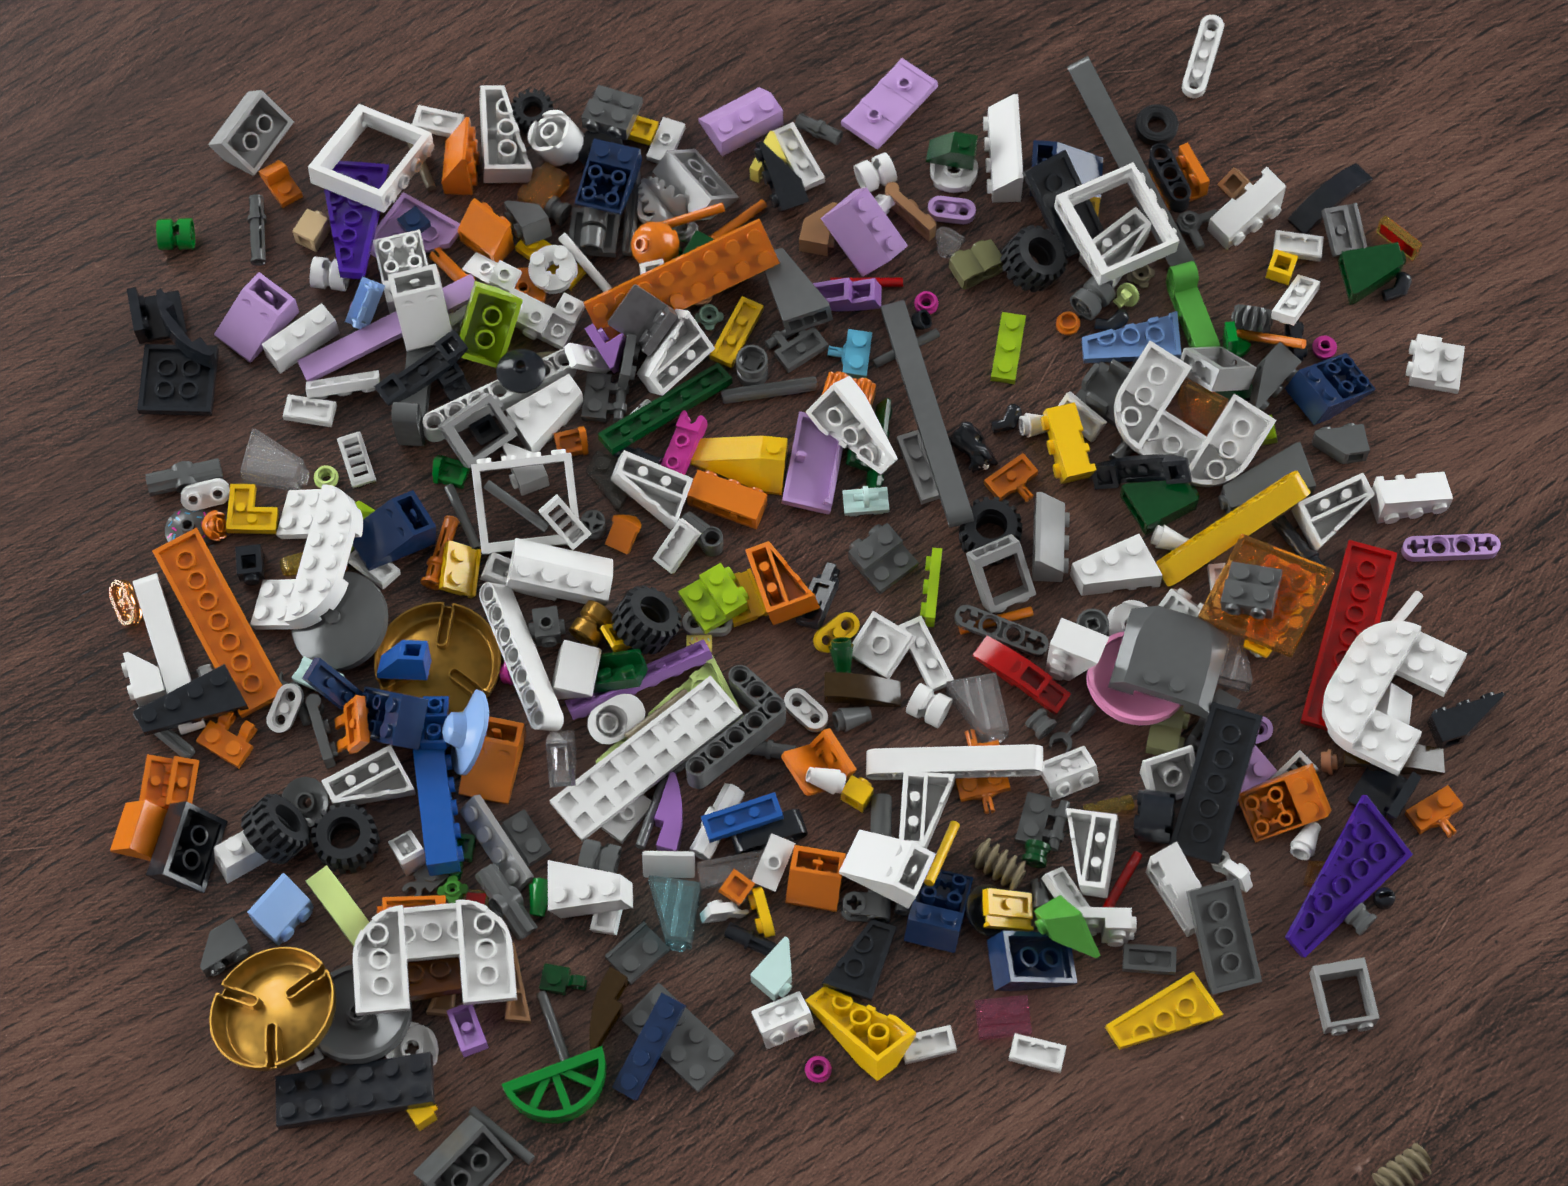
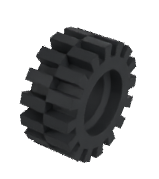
(528, 100)

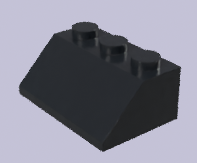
(186, 847)

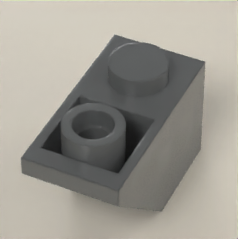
(527, 221)
(1344, 443)
(223, 947)

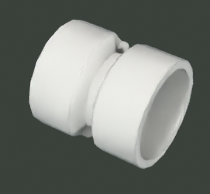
(876, 172)
(326, 273)
(928, 705)

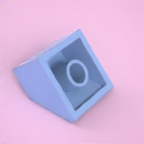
(281, 910)

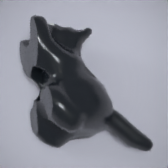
(969, 441)

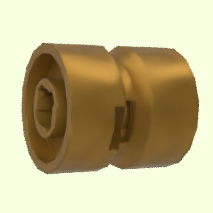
(587, 627)

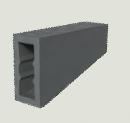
(796, 296)
(1265, 474)

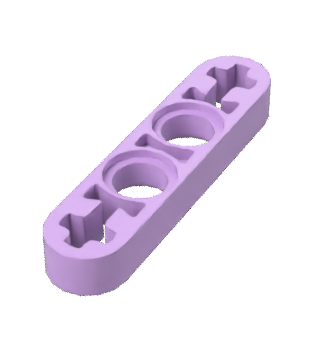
(1451, 551)

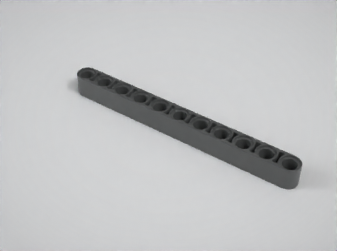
(1120, 142)
(927, 414)

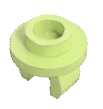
(1126, 295)

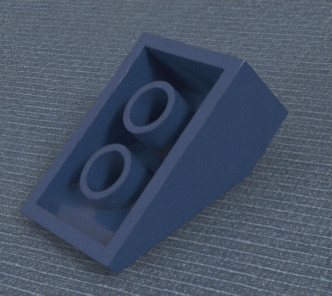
(1029, 961)

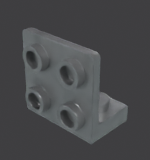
(643, 316)

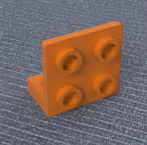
(1192, 171)

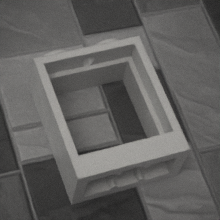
(1216, 369)
(457, 444)
(991, 553)
(1339, 970)

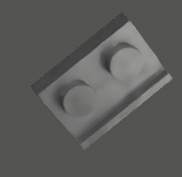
(1344, 228)

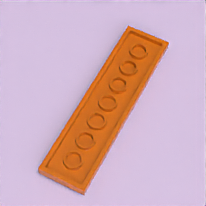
(694, 274)
(218, 618)

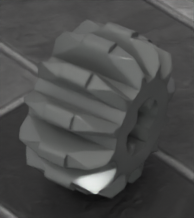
(1252, 318)

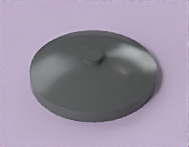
(351, 630)
(362, 1037)

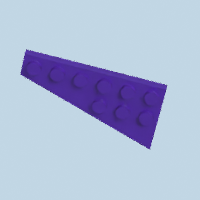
(352, 222)
(1357, 865)

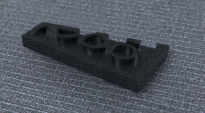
(201, 698)

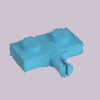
(854, 353)

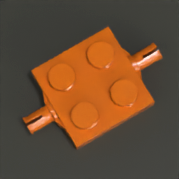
(984, 787)

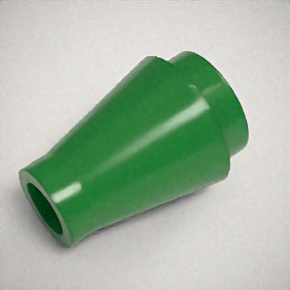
(538, 897)

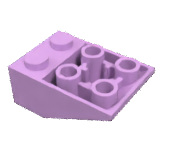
(256, 316)

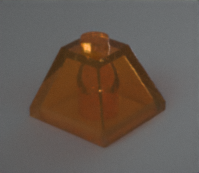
(1200, 406)

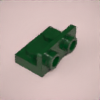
(620, 671)

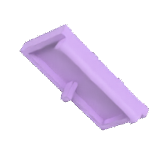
(889, 103)
(812, 468)

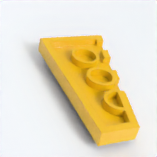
(1167, 1012)

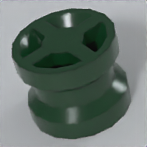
(1036, 853)

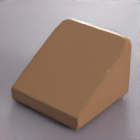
(1234, 183)

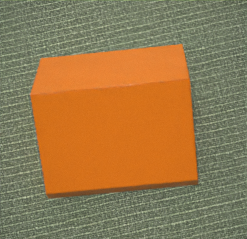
(138, 829)

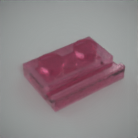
(1003, 1017)

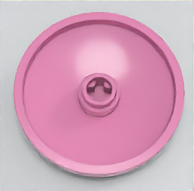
(1127, 708)

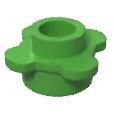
(452, 882)

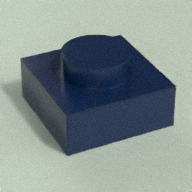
(413, 220)

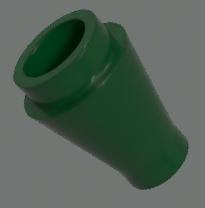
(841, 653)

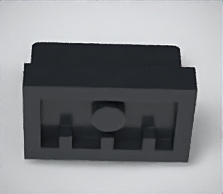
(147, 318)
(1385, 791)

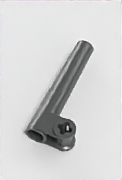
(872, 904)

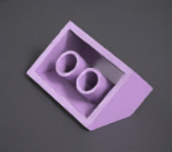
(742, 120)
(864, 231)

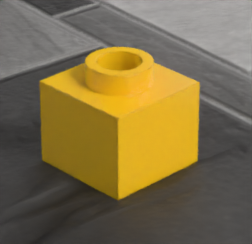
(1281, 267)
(857, 793)
(423, 1116)

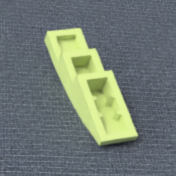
(338, 903)

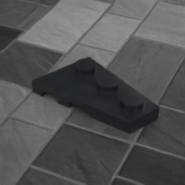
(863, 963)

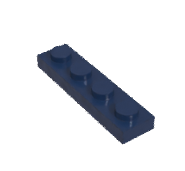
(649, 1046)

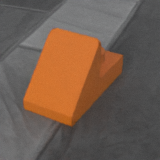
(280, 183)

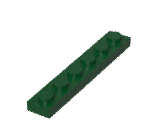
(665, 408)

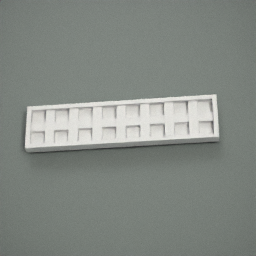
(646, 758)

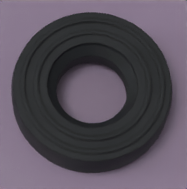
(1160, 112)

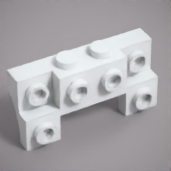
(535, 317)

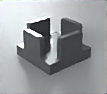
(1101, 387)

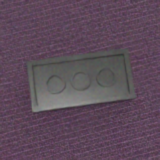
(1224, 936)
(691, 1049)

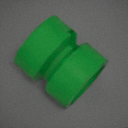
(167, 234)

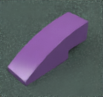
(851, 296)
(670, 816)

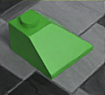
(1066, 926)

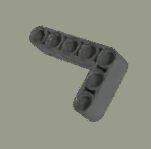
(409, 413)
(741, 731)

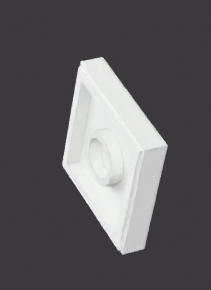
(881, 645)

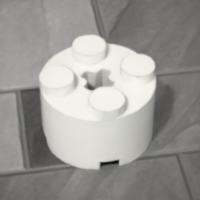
(556, 138)

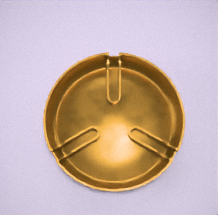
(460, 650)
(273, 1009)

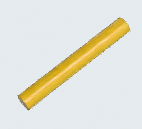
(941, 853)

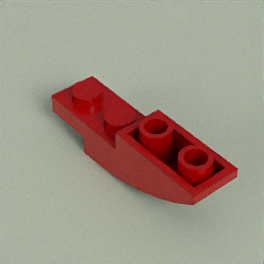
(1022, 673)

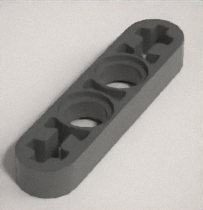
(1002, 627)

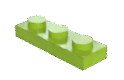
(1008, 348)
(930, 586)

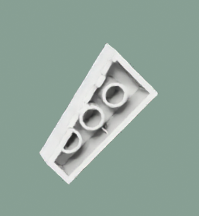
(502, 147)

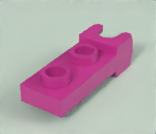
(684, 443)

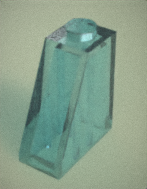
(676, 909)

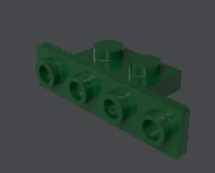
(874, 479)

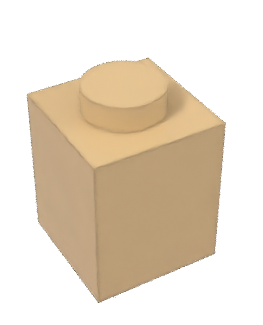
(312, 229)

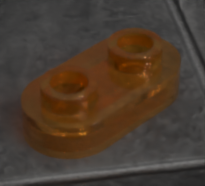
(125, 602)

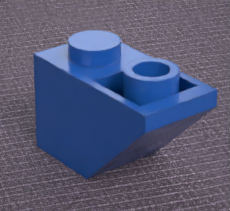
(406, 661)

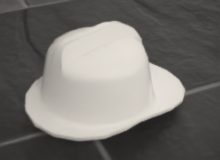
(615, 718)

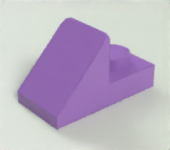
(610, 351)
(467, 1029)

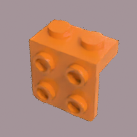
(821, 753)

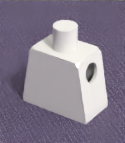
(236, 857)

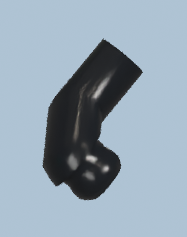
(1400, 288)
(1115, 322)
(1009, 421)

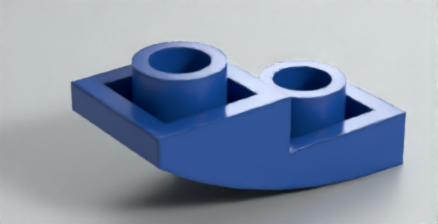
(434, 720)

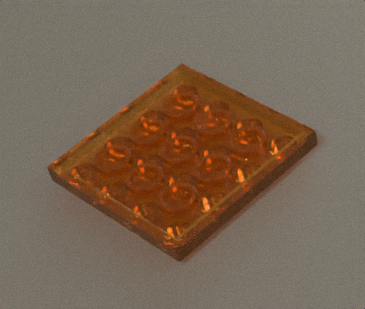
(1298, 597)

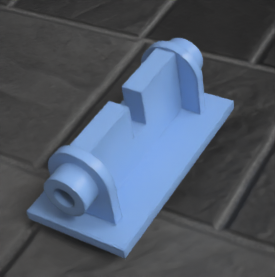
(364, 303)

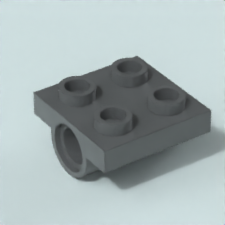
(595, 231)

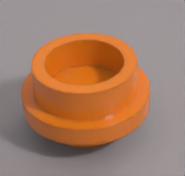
(1068, 323)

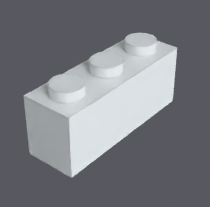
(300, 338)

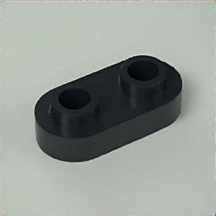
(1296, 332)

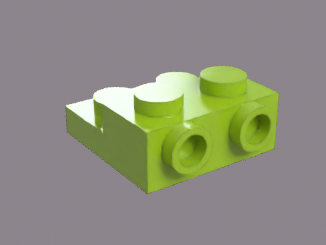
(714, 598)

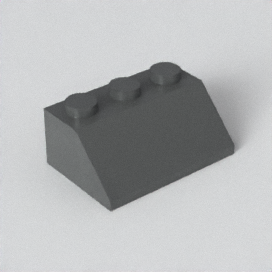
(465, 1158)

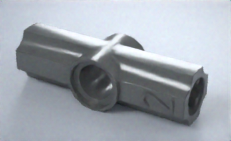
(181, 475)
(506, 901)

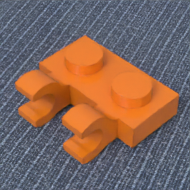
(356, 725)
(225, 744)

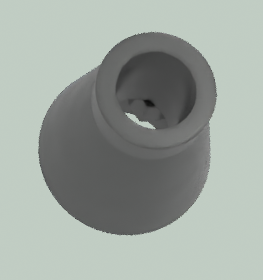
(849, 718)

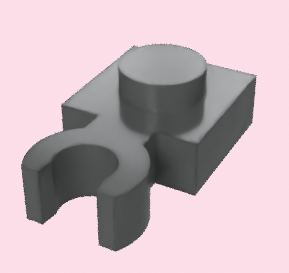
(425, 882)

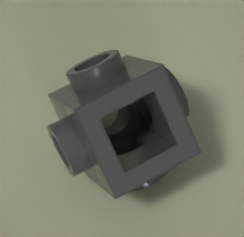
(547, 626)

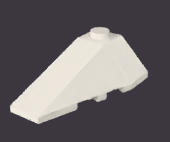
(851, 420)

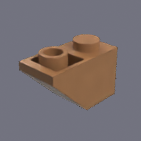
(814, 234)

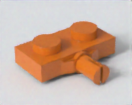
(1012, 478)
(1435, 811)

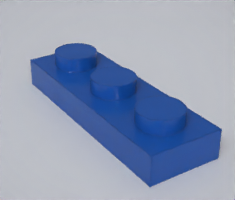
(742, 817)

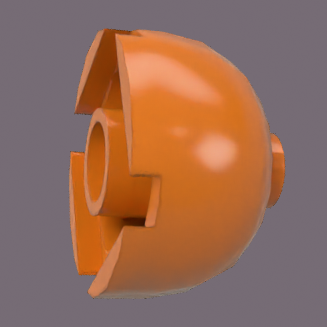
(654, 242)

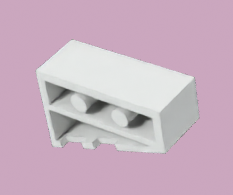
(1121, 240)
(675, 355)
(1410, 496)
(1331, 509)
(1116, 568)
(1073, 650)
(1094, 847)
(586, 891)

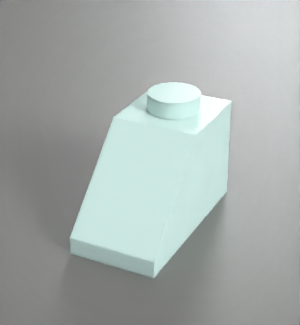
(774, 972)

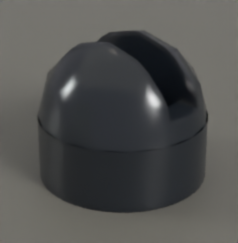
(921, 320)
(1386, 902)

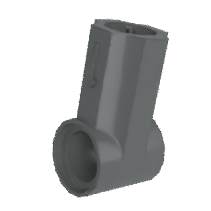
(708, 532)

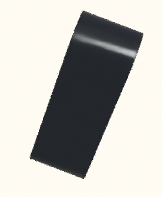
(1169, 168)
(790, 828)

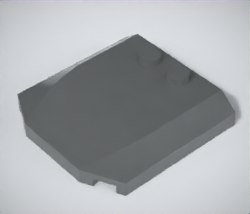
(1170, 658)

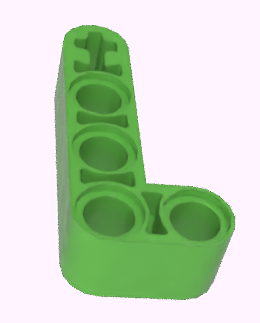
(1187, 301)

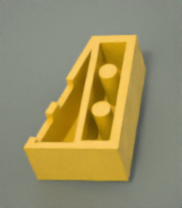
(1067, 443)

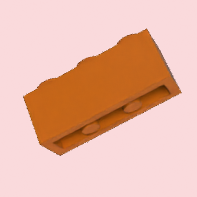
(727, 498)

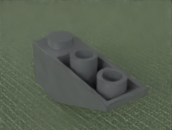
(1271, 373)

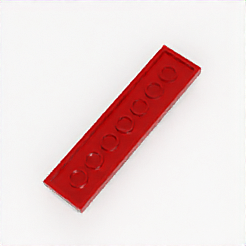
(1354, 607)

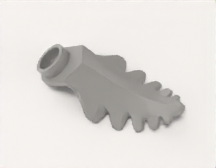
(665, 205)

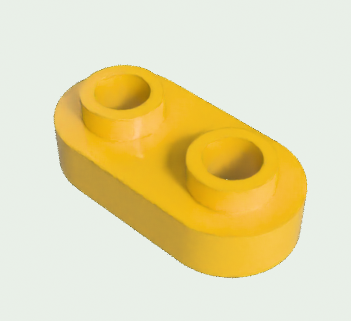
(834, 630)
(764, 922)

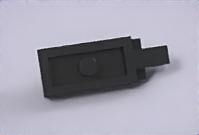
(824, 589)

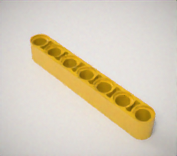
(1227, 530)

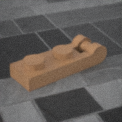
(911, 213)

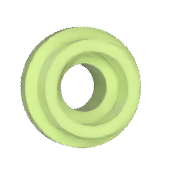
(324, 471)

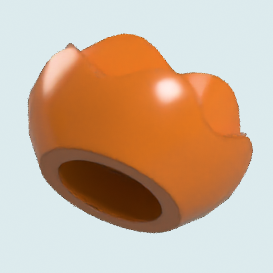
(214, 525)

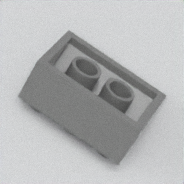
(251, 132)
(694, 179)
(1049, 539)

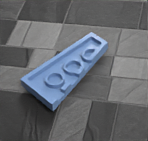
(1130, 341)

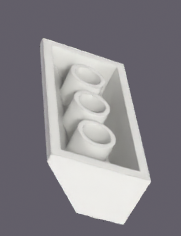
(1004, 150)
(560, 572)

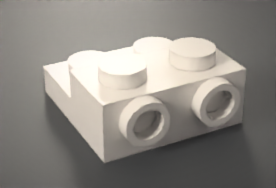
(1435, 364)
(1114, 924)

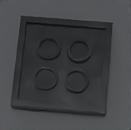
(175, 383)

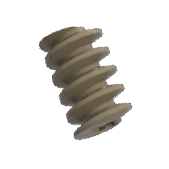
(999, 864)
(1404, 1168)

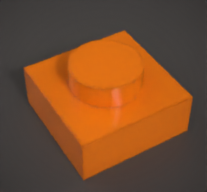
(736, 887)

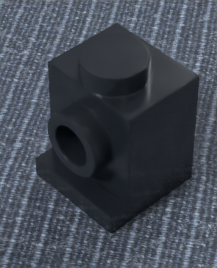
(248, 557)

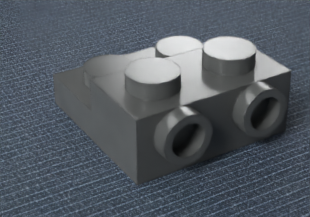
(611, 112)
(882, 557)
(1251, 590)

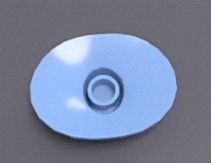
(467, 732)

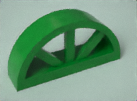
(554, 1074)

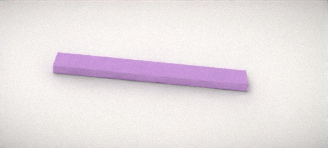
(373, 336)

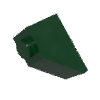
(953, 150)

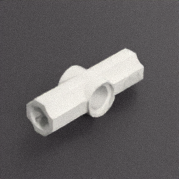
(728, 796)

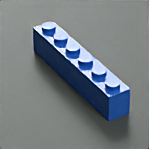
(438, 811)

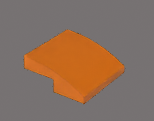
(168, 780)

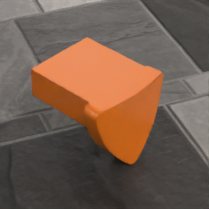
(573, 441)
(623, 532)

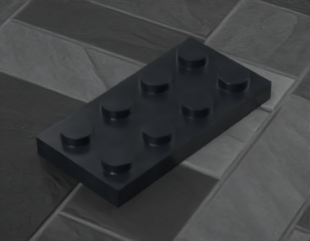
(1051, 179)

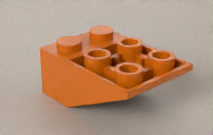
(461, 160)
(497, 762)
(1284, 803)

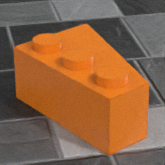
(779, 585)

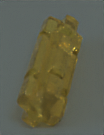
(1111, 805)

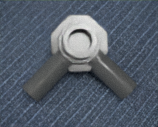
(1190, 223)

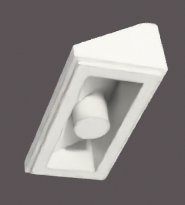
(669, 864)

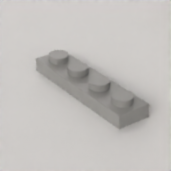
(496, 842)

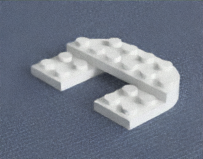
(1152, 430)
(329, 524)
(1365, 676)
(428, 933)

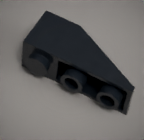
(784, 183)
(1457, 723)

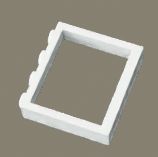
(380, 199)
(1102, 273)
(511, 462)

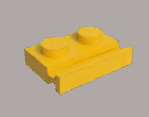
(460, 569)
(755, 603)
(1007, 909)

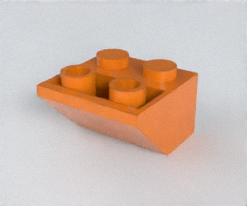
(486, 232)
(815, 878)

